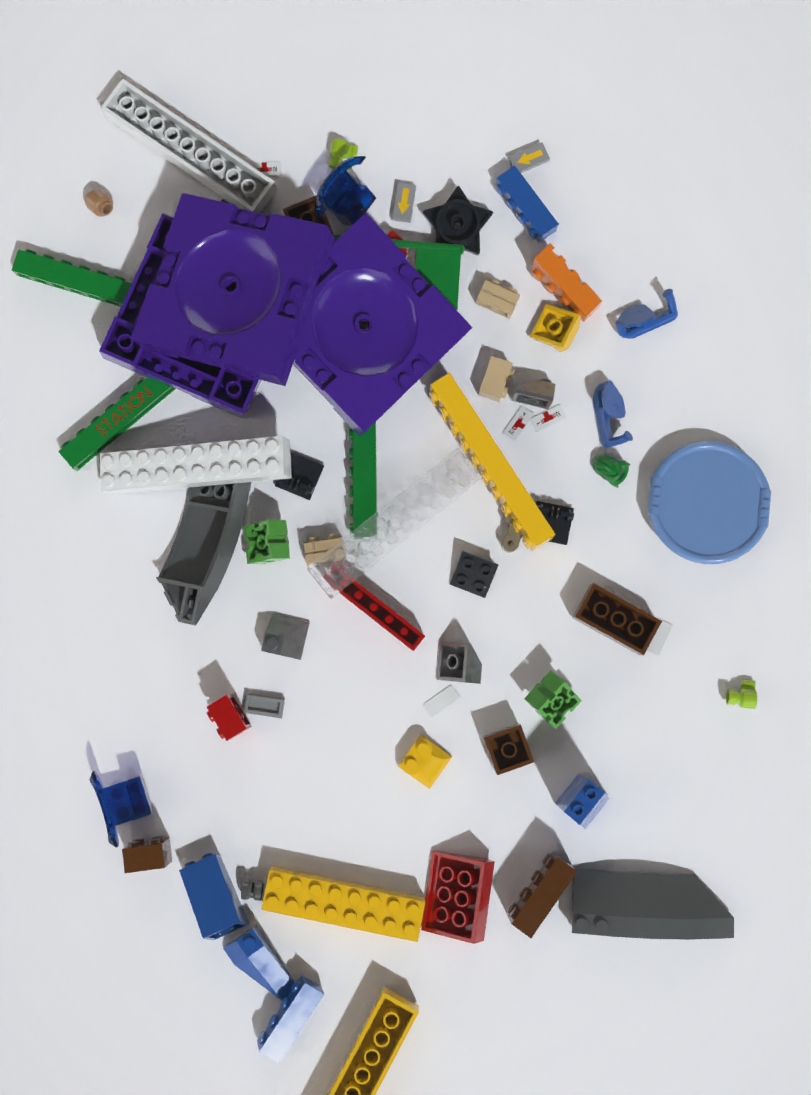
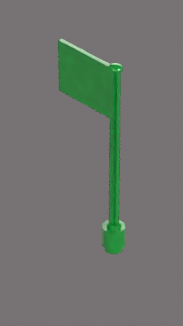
(437, 265)

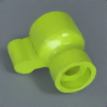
(341, 150)
(745, 697)

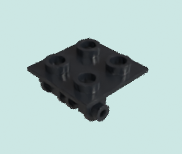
(304, 477)
(559, 519)
(474, 574)

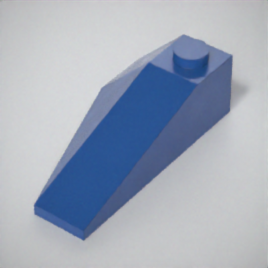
(259, 961)

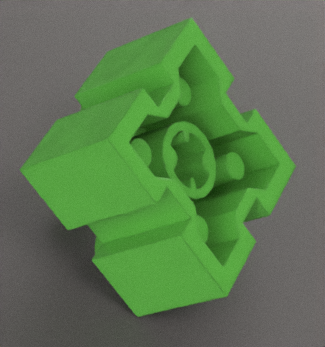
(267, 542)
(552, 699)

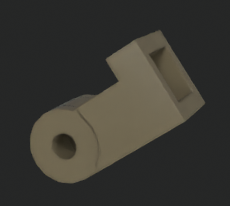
(512, 539)

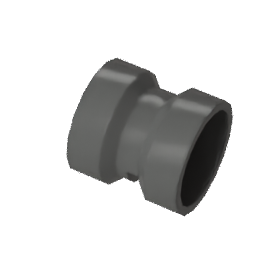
(252, 889)

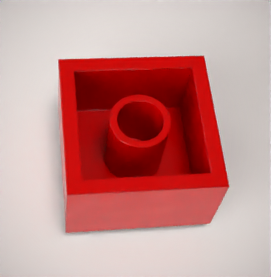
(228, 717)

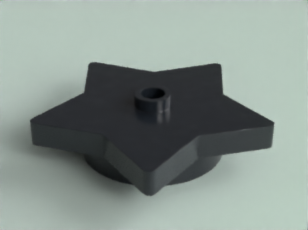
(458, 210)

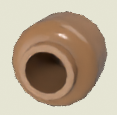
(99, 202)

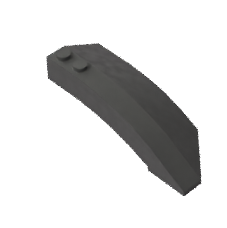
(203, 547)
(647, 906)

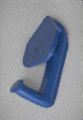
(643, 319)
(609, 405)

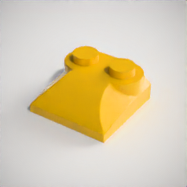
(556, 327)
(424, 761)

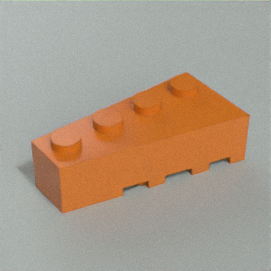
(564, 283)

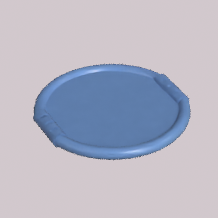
(709, 502)

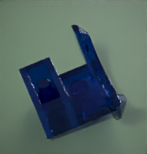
(343, 195)
(121, 803)

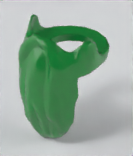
(610, 468)

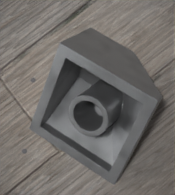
(536, 393)
(285, 636)
(458, 663)

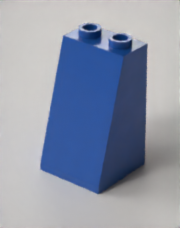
(582, 800)
(213, 897)

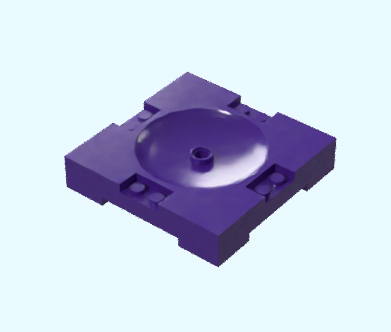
(223, 247)
(405, 322)
(207, 383)

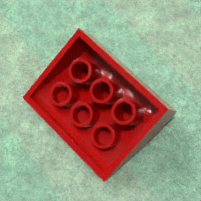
(458, 896)

